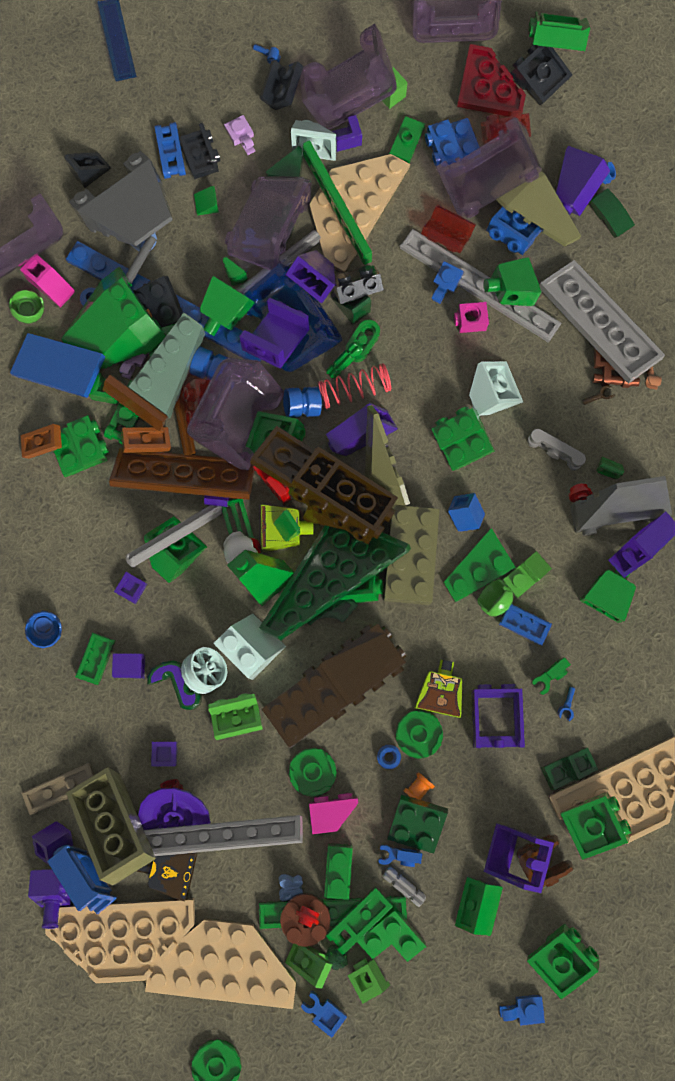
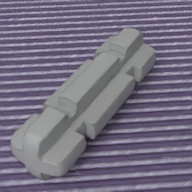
(404, 886)

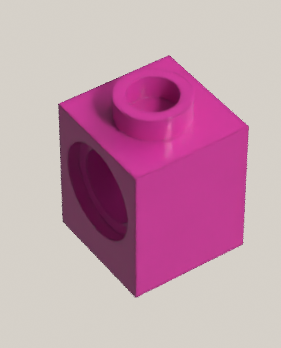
(478, 310)

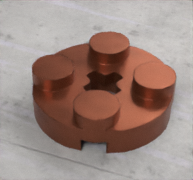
(297, 932)

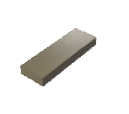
(55, 790)

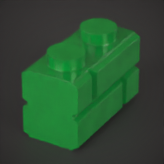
(338, 871)

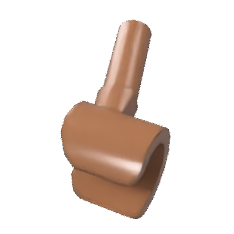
(652, 381)

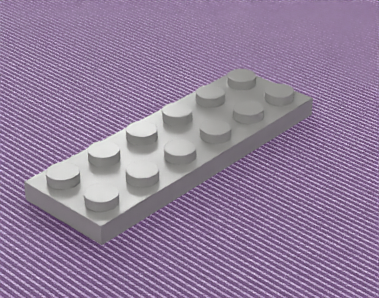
(601, 321)

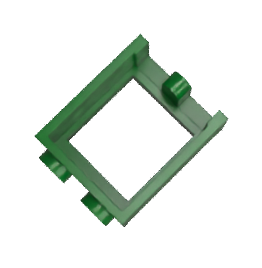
(559, 31)

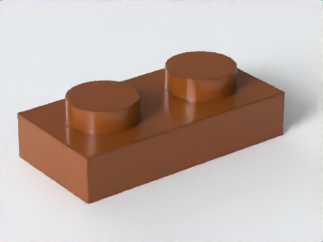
(145, 439)
(41, 441)

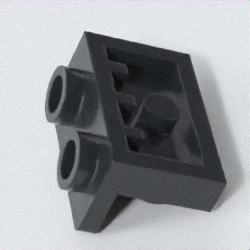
(281, 84)

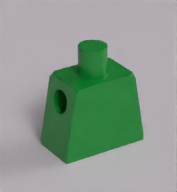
(514, 283)
(223, 306)
(610, 595)

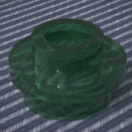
(336, 958)

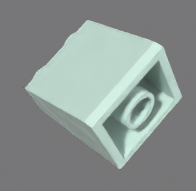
(249, 646)

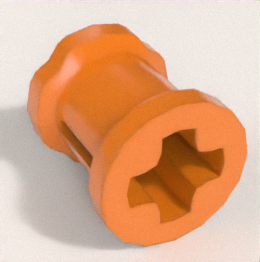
(419, 787)

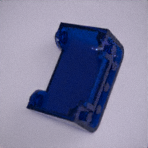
(322, 333)

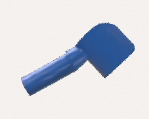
(273, 53)
(567, 705)

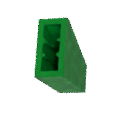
(261, 574)

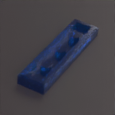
(117, 40)

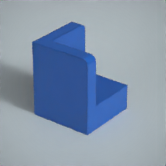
(466, 512)

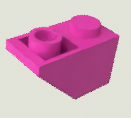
(47, 280)
(330, 814)

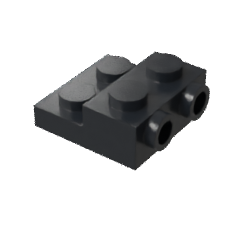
(540, 72)
(357, 283)

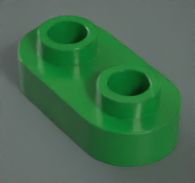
(366, 342)

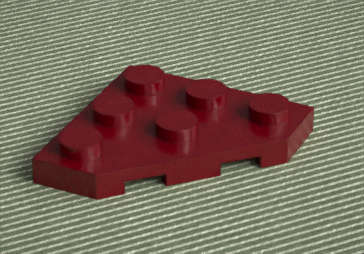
(488, 84)

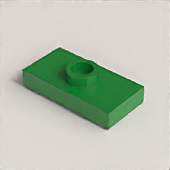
(407, 139)
(95, 658)

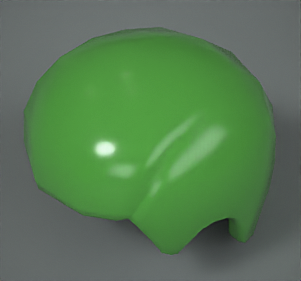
(22, 304)
(499, 593)

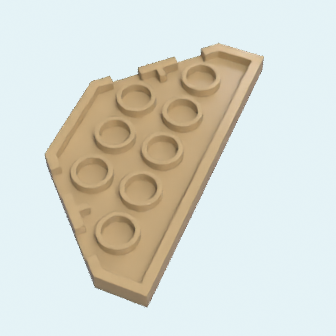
(366, 192)
(640, 783)
(124, 938)
(225, 964)

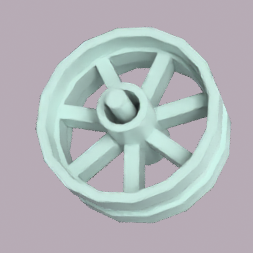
(203, 671)

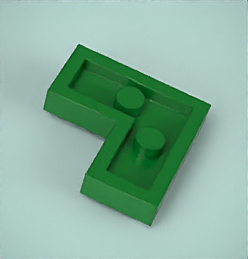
(392, 930)

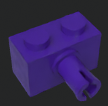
(48, 894)

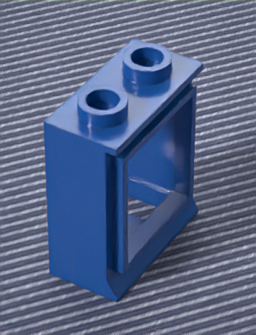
(80, 879)

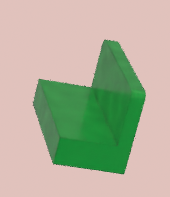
(478, 907)

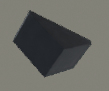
(87, 166)

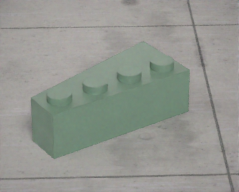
(169, 365)

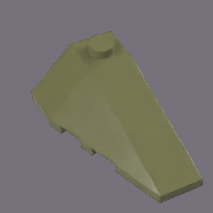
(542, 206)
(380, 459)

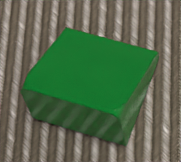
(206, 201)
(234, 272)
(610, 468)
(287, 526)

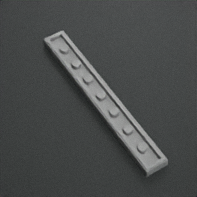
(472, 281)
(226, 835)

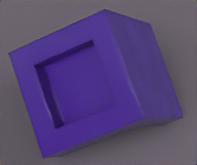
(349, 136)
(128, 666)
(51, 839)

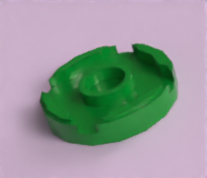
(410, 732)
(320, 772)
(216, 1062)

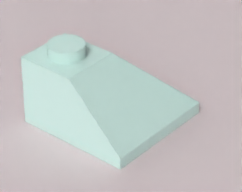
(321, 138)
(493, 388)

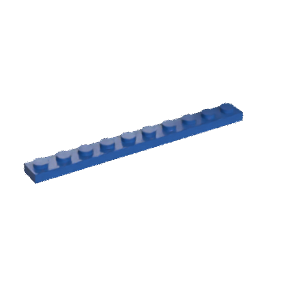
(101, 266)

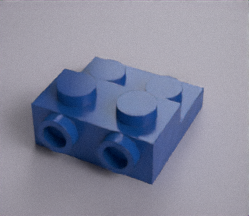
(451, 140)
(513, 230)

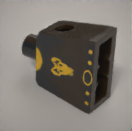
(171, 874)

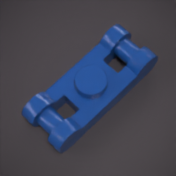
(170, 150)

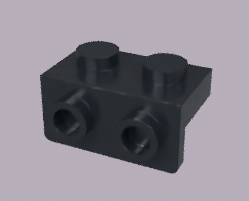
(199, 152)

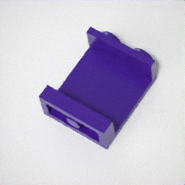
(276, 334)

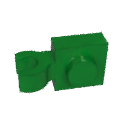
(555, 671)

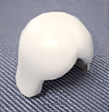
(235, 544)

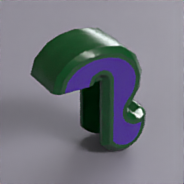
(186, 697)

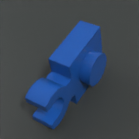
(327, 1015)

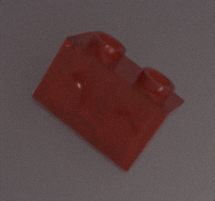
(448, 229)

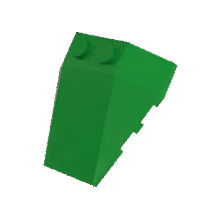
(114, 322)

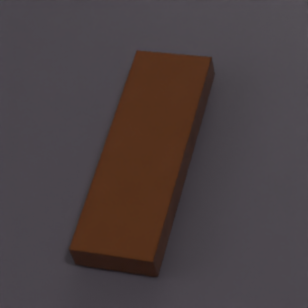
(134, 402)

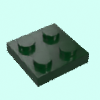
(417, 823)

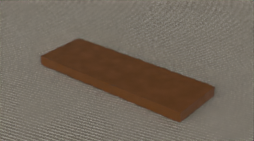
(181, 474)

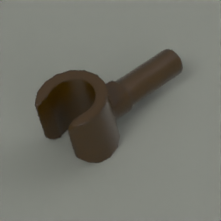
(597, 396)

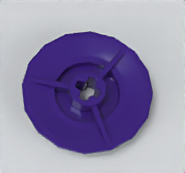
(172, 809)

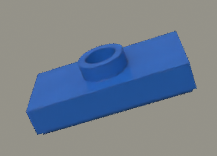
(525, 624)

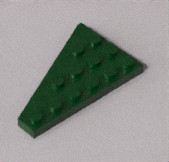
(327, 574)

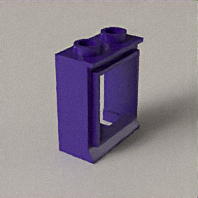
(644, 545)
(506, 691)
(501, 855)

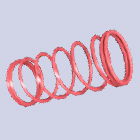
(382, 374)

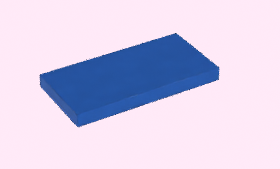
(57, 365)

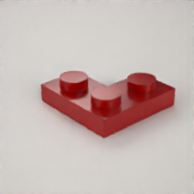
(279, 489)

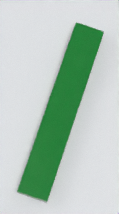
(337, 203)
(271, 911)

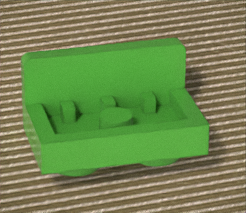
(235, 716)

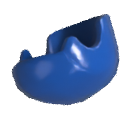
(38, 625)

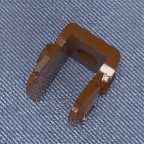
(554, 873)

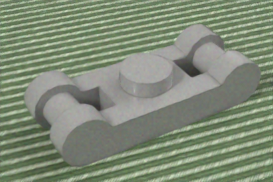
(557, 448)

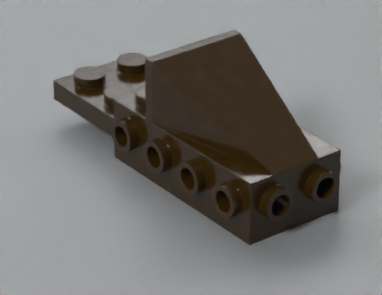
(328, 486)
(336, 684)

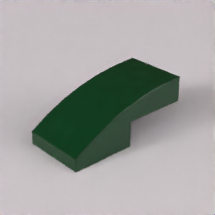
(612, 212)
(569, 768)

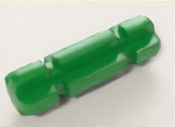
(344, 360)

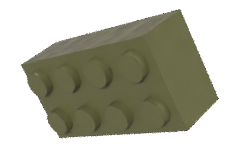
(412, 575)
(110, 826)

